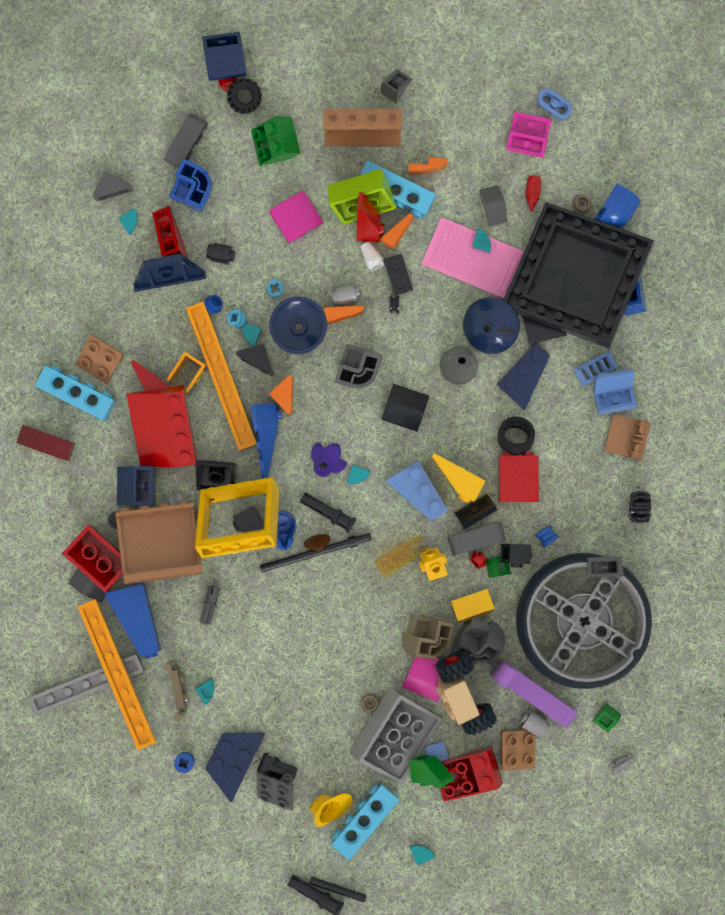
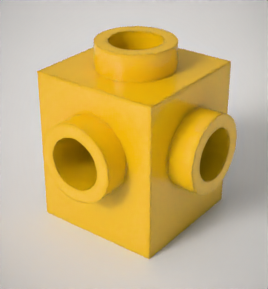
(433, 563)

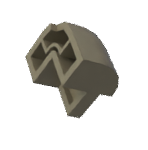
(427, 637)

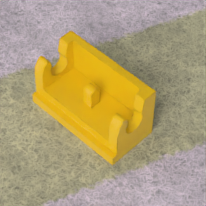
(472, 606)

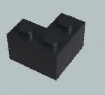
(248, 521)

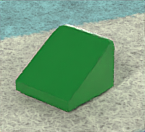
(496, 568)
(607, 717)

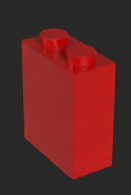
(518, 477)

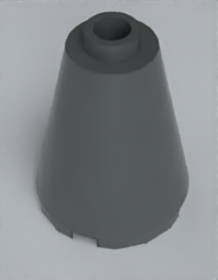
(456, 372)

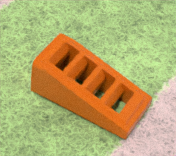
(394, 235)
(337, 314)

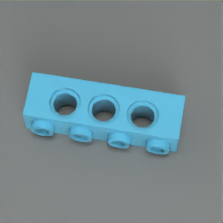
(407, 188)
(47, 382)
(348, 846)

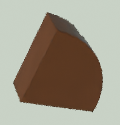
(317, 542)

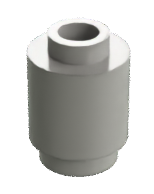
(345, 294)
(535, 724)

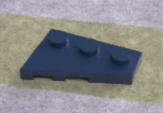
(524, 376)

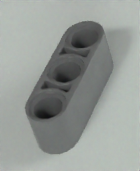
(185, 140)
(476, 538)

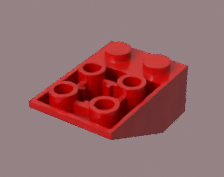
(474, 774)

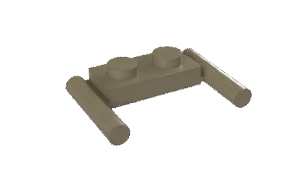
(180, 695)

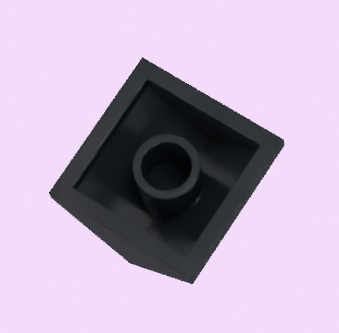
(257, 357)
(405, 407)
(214, 474)

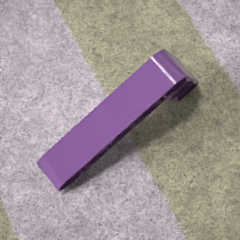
(533, 693)

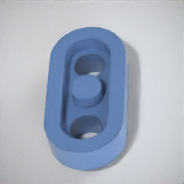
(556, 102)

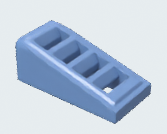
(610, 360)

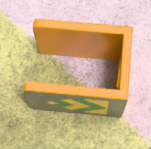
(178, 367)

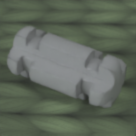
(622, 763)

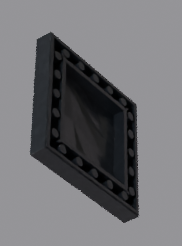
(578, 274)

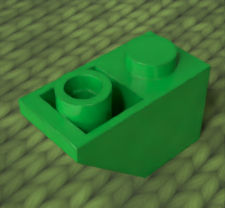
(429, 771)

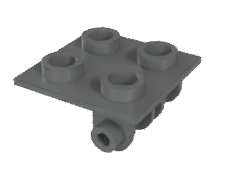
(276, 791)

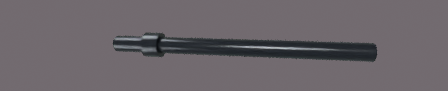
(351, 542)

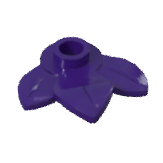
(328, 456)

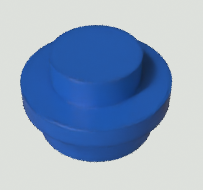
(213, 303)

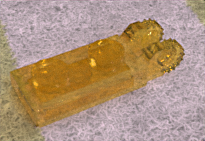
(399, 557)

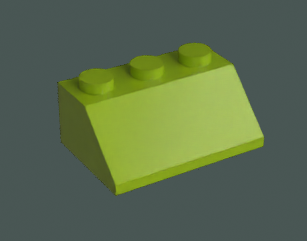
(344, 195)

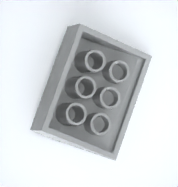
(395, 735)

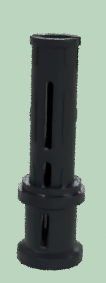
(336, 516)
(323, 900)

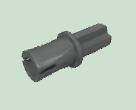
(209, 605)

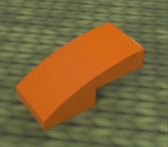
(434, 165)

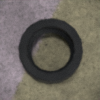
(515, 448)

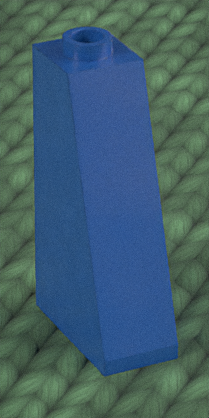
(136, 617)

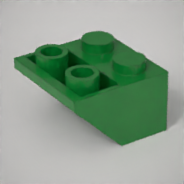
(275, 140)

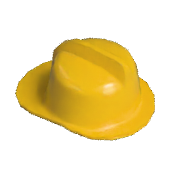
(329, 808)

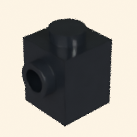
(515, 554)

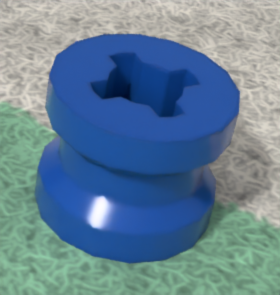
(546, 536)
(187, 759)

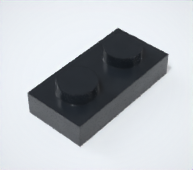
(398, 274)
(475, 511)

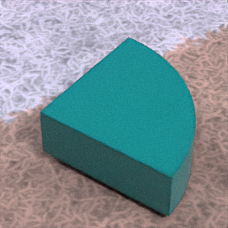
(129, 221)
(482, 241)
(251, 333)
(357, 475)
(206, 691)
(421, 854)

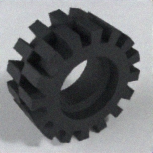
(236, 104)

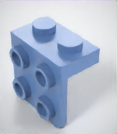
(614, 391)

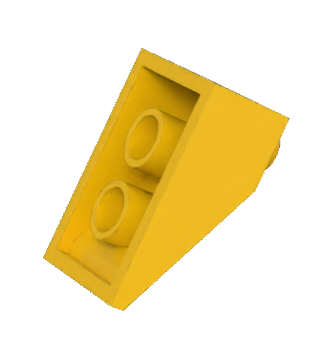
(461, 481)

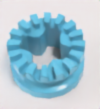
(276, 294)
(240, 316)

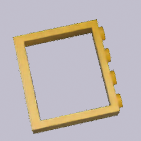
(242, 541)

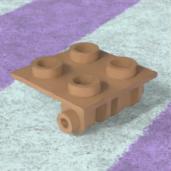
(99, 359)
(627, 437)
(517, 750)

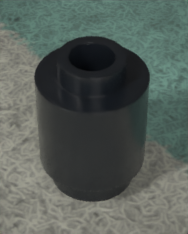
(220, 253)

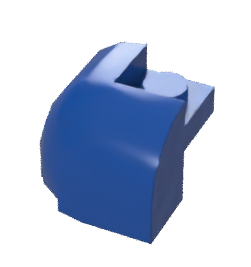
(192, 186)
(619, 207)

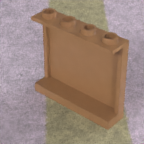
(362, 127)
(158, 542)

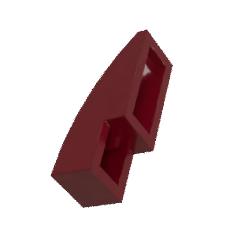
(46, 443)

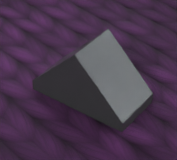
(395, 85)
(110, 187)
(494, 205)
(605, 566)
(86, 586)

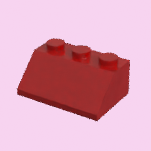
(95, 558)

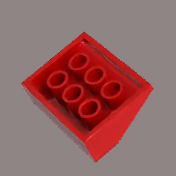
(162, 427)

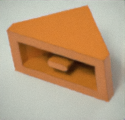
(284, 394)

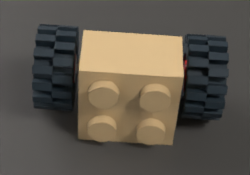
(457, 697)

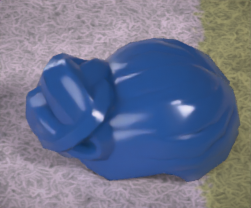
(285, 538)

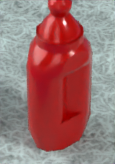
(533, 191)

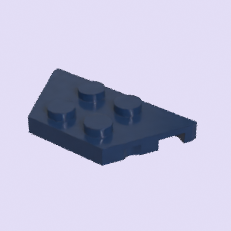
(167, 272)
(232, 759)

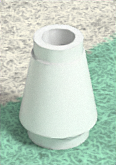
(371, 256)

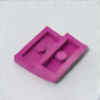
(528, 134)
(295, 217)
(423, 678)

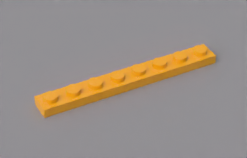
(221, 376)
(117, 674)

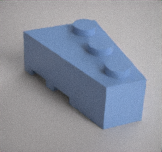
(418, 490)

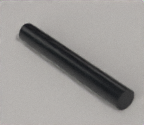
(337, 889)

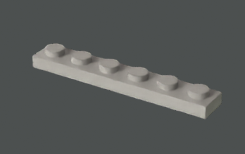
(80, 686)

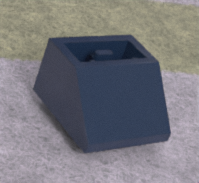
(224, 56)
(136, 485)

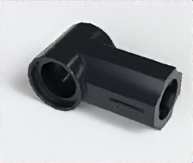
(274, 767)

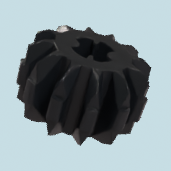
(640, 507)

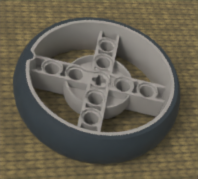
(554, 666)

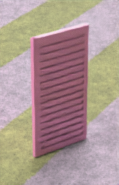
(453, 255)

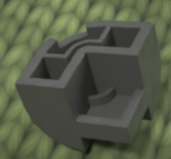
(358, 367)
(481, 640)

